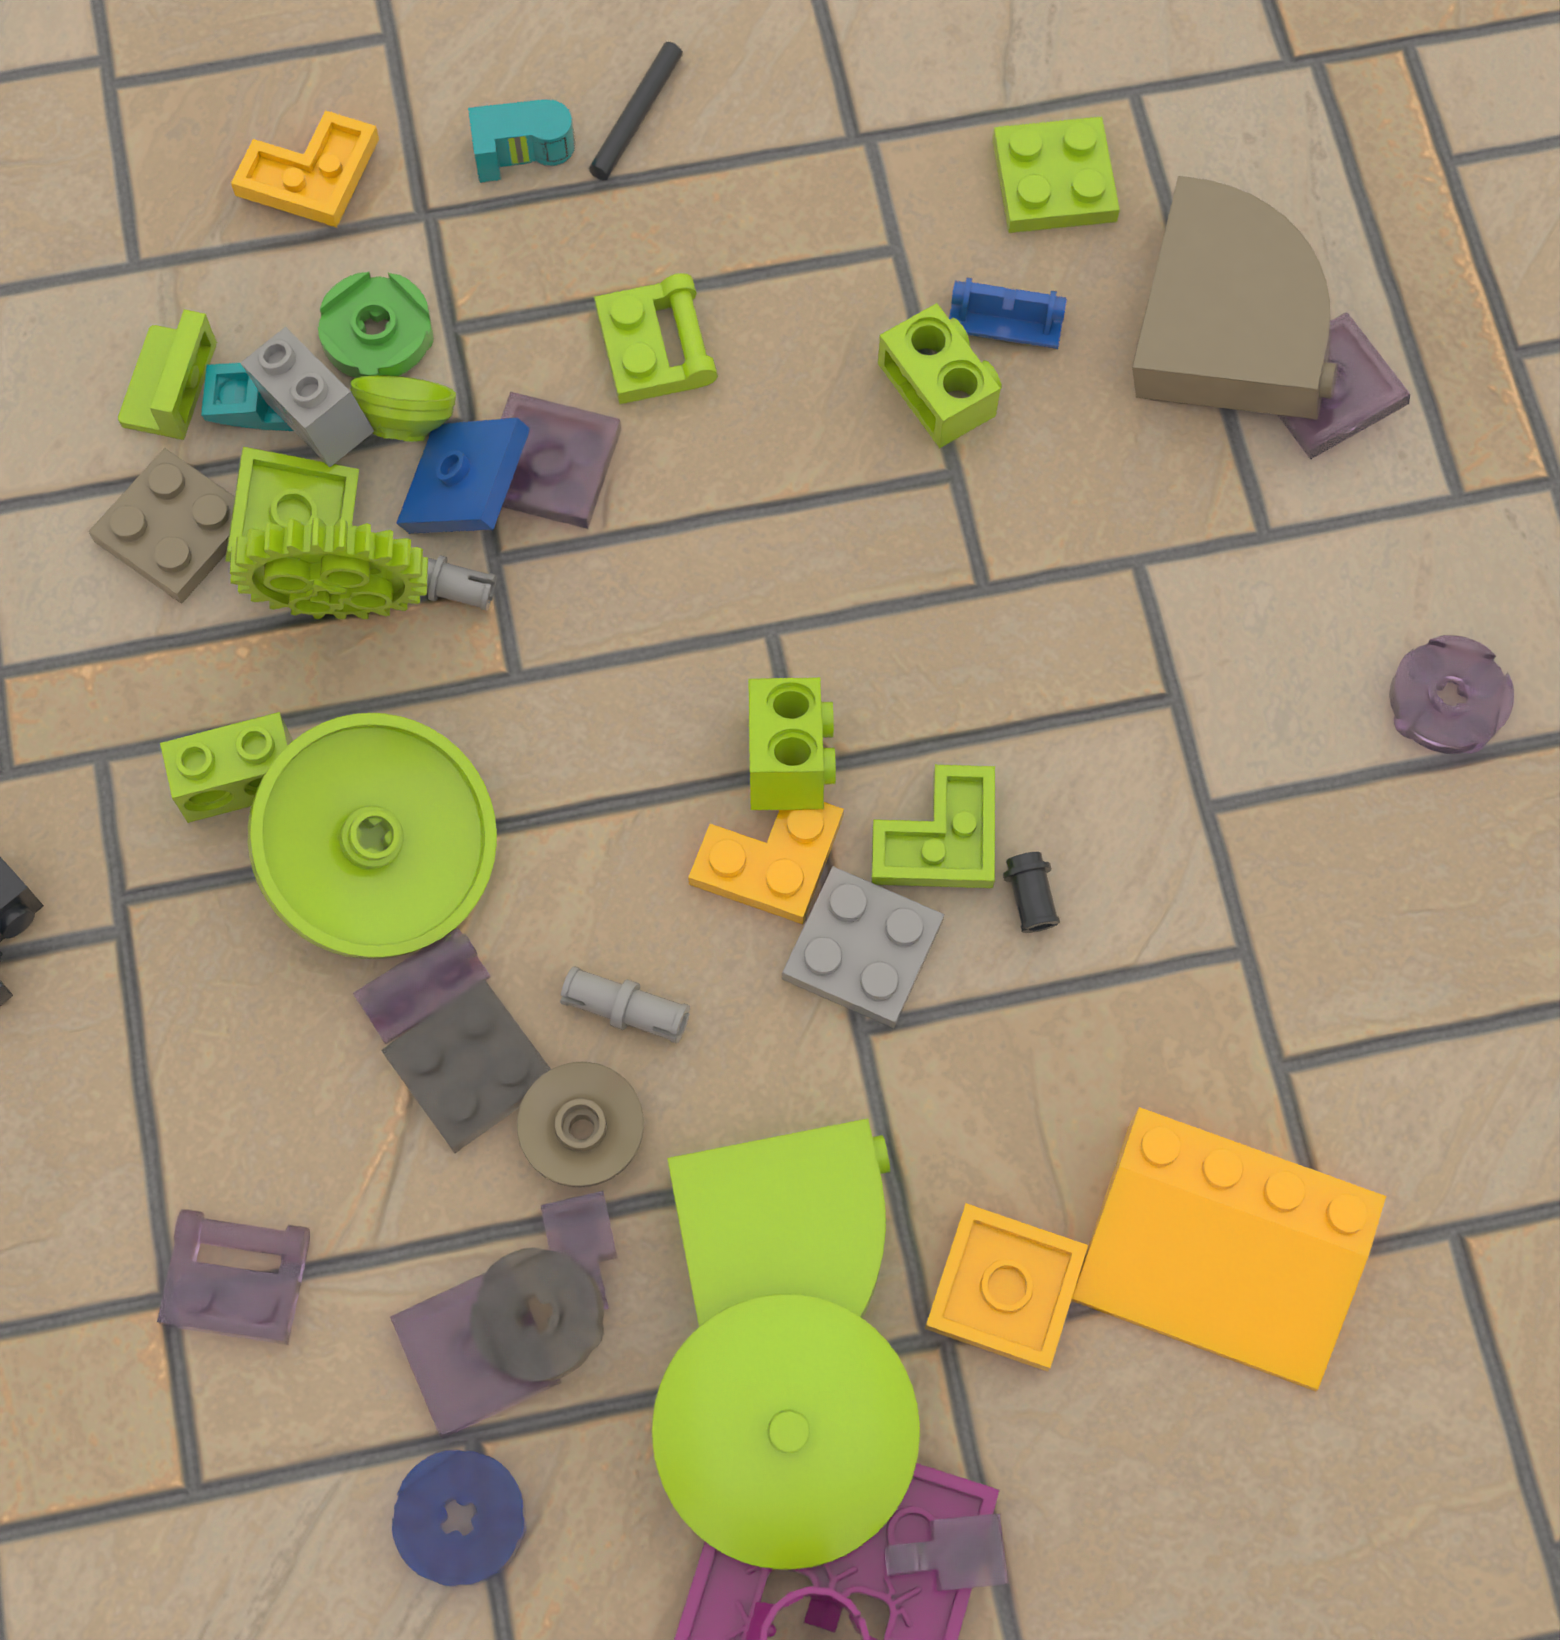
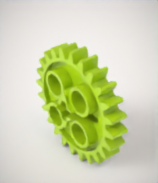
(329, 569)

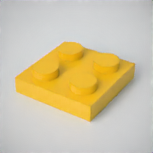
(1006, 1287)

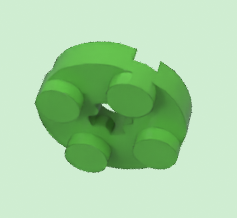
(389, 353)

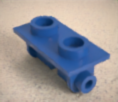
(1008, 313)

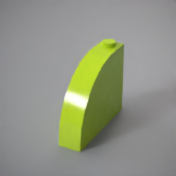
(784, 1217)

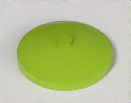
(372, 836)
(785, 1431)

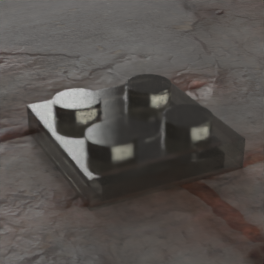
(467, 1065)

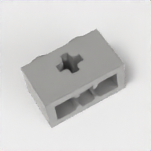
(307, 396)

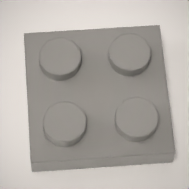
(863, 947)

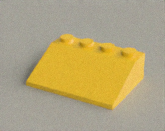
(1228, 1248)

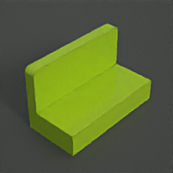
(169, 377)

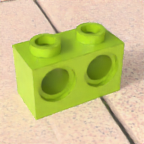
(928, 378)
(787, 744)
(222, 766)

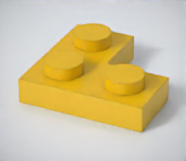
(310, 183)
(773, 874)

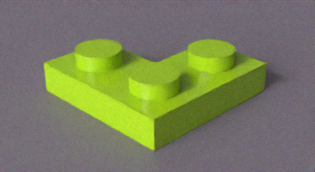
(952, 848)

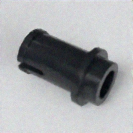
(1032, 891)

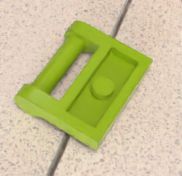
(636, 342)

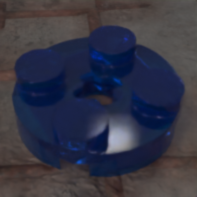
(421, 1511)

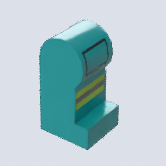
(520, 135)

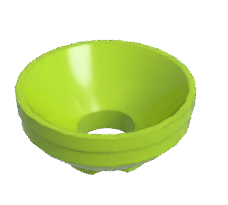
(403, 405)

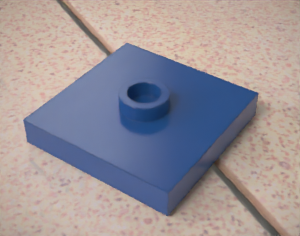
(463, 476)

